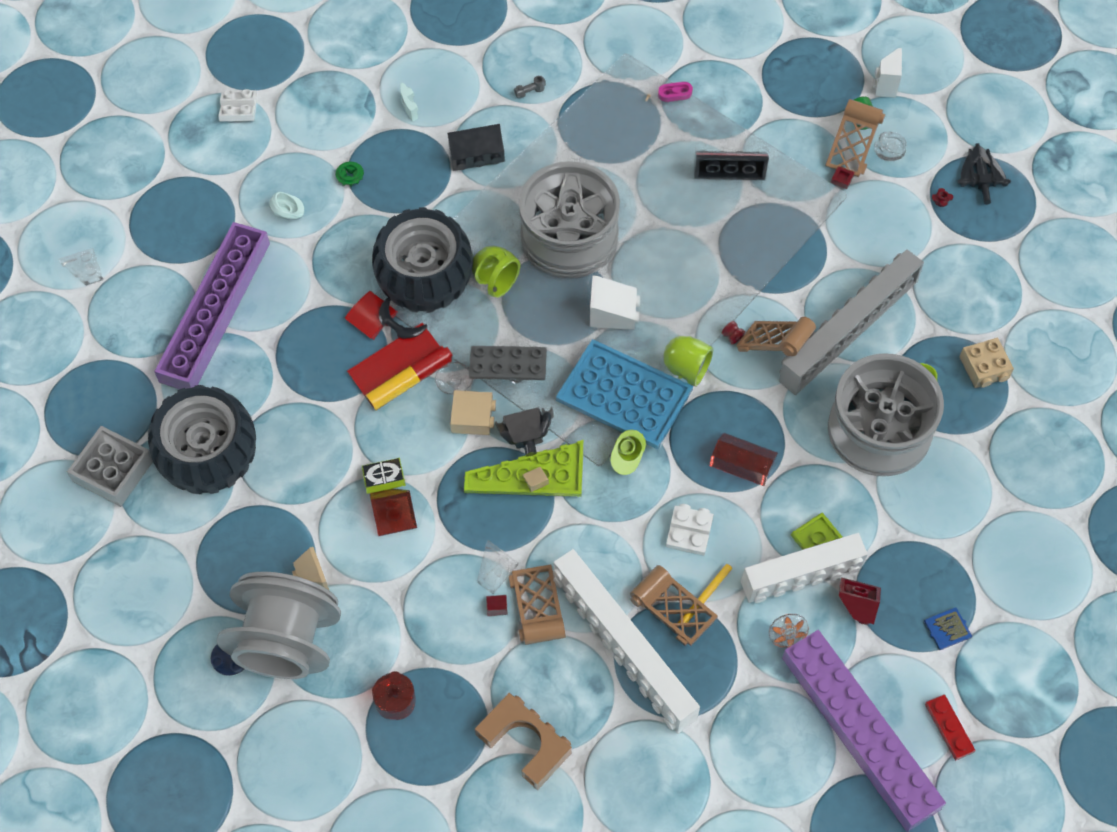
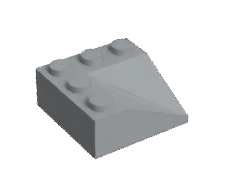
(110, 466)

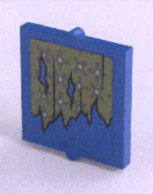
(948, 628)

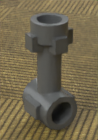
(538, 86)

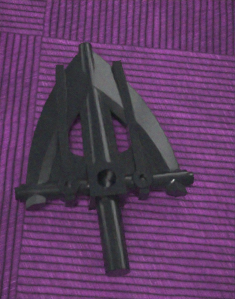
(981, 158)

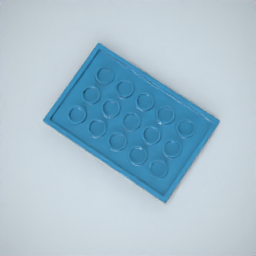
(624, 393)

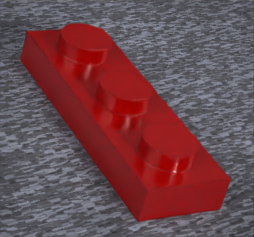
(950, 727)

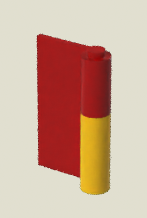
(399, 367)

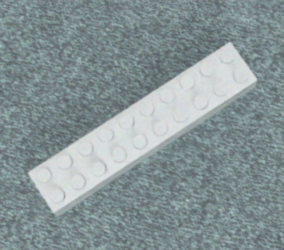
(626, 642)

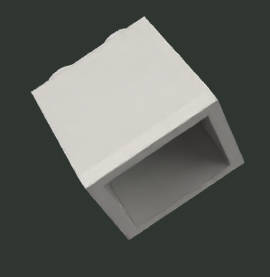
(613, 304)

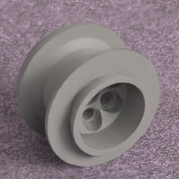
(279, 625)

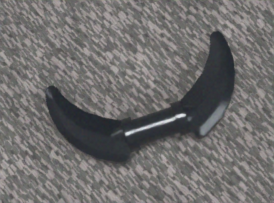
(402, 332)

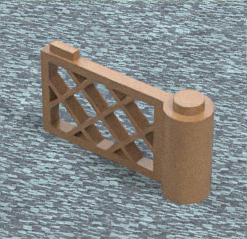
(861, 115)
(791, 341)
(652, 589)
(546, 627)

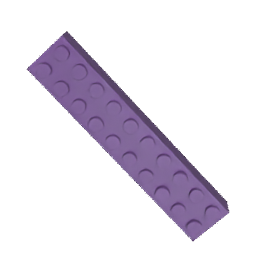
(212, 307)
(863, 731)

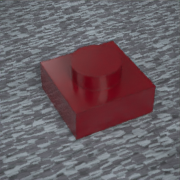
(842, 177)

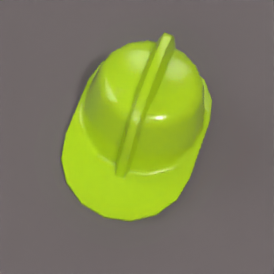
(627, 452)

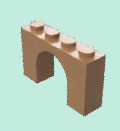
(512, 714)

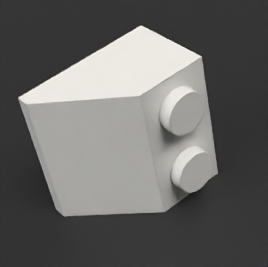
(888, 75)

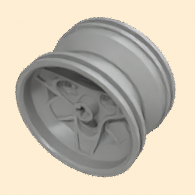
(570, 200)
(899, 379)

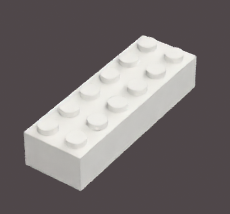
(803, 568)

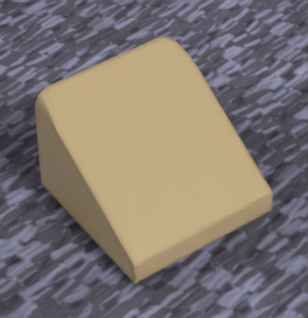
(536, 479)

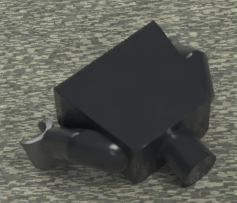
(526, 428)

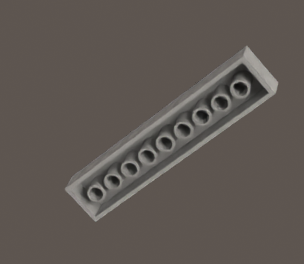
(850, 321)

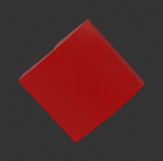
(365, 314)

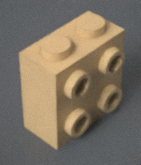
(986, 363)
(472, 412)

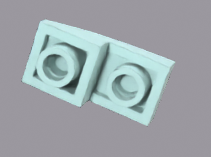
(408, 102)

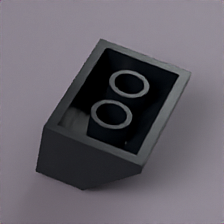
(476, 147)

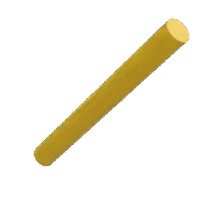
(708, 591)

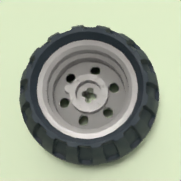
(426, 276)
(191, 412)

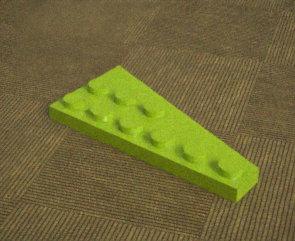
(561, 465)

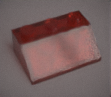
(743, 459)

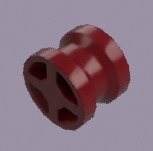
(733, 332)

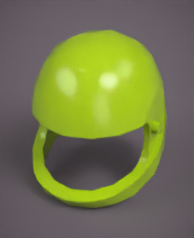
(496, 268)
(685, 356)

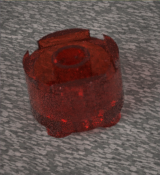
(391, 707)

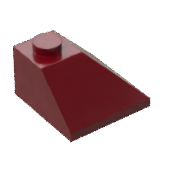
(860, 600)

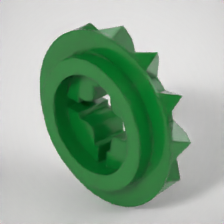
(350, 167)

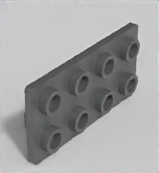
(508, 362)

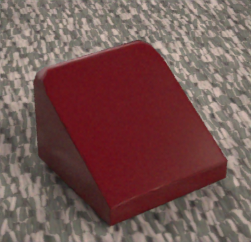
(496, 605)

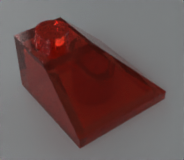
(393, 511)

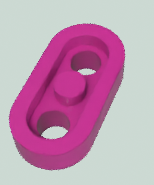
(673, 91)

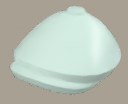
(286, 206)

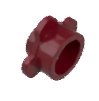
(939, 201)

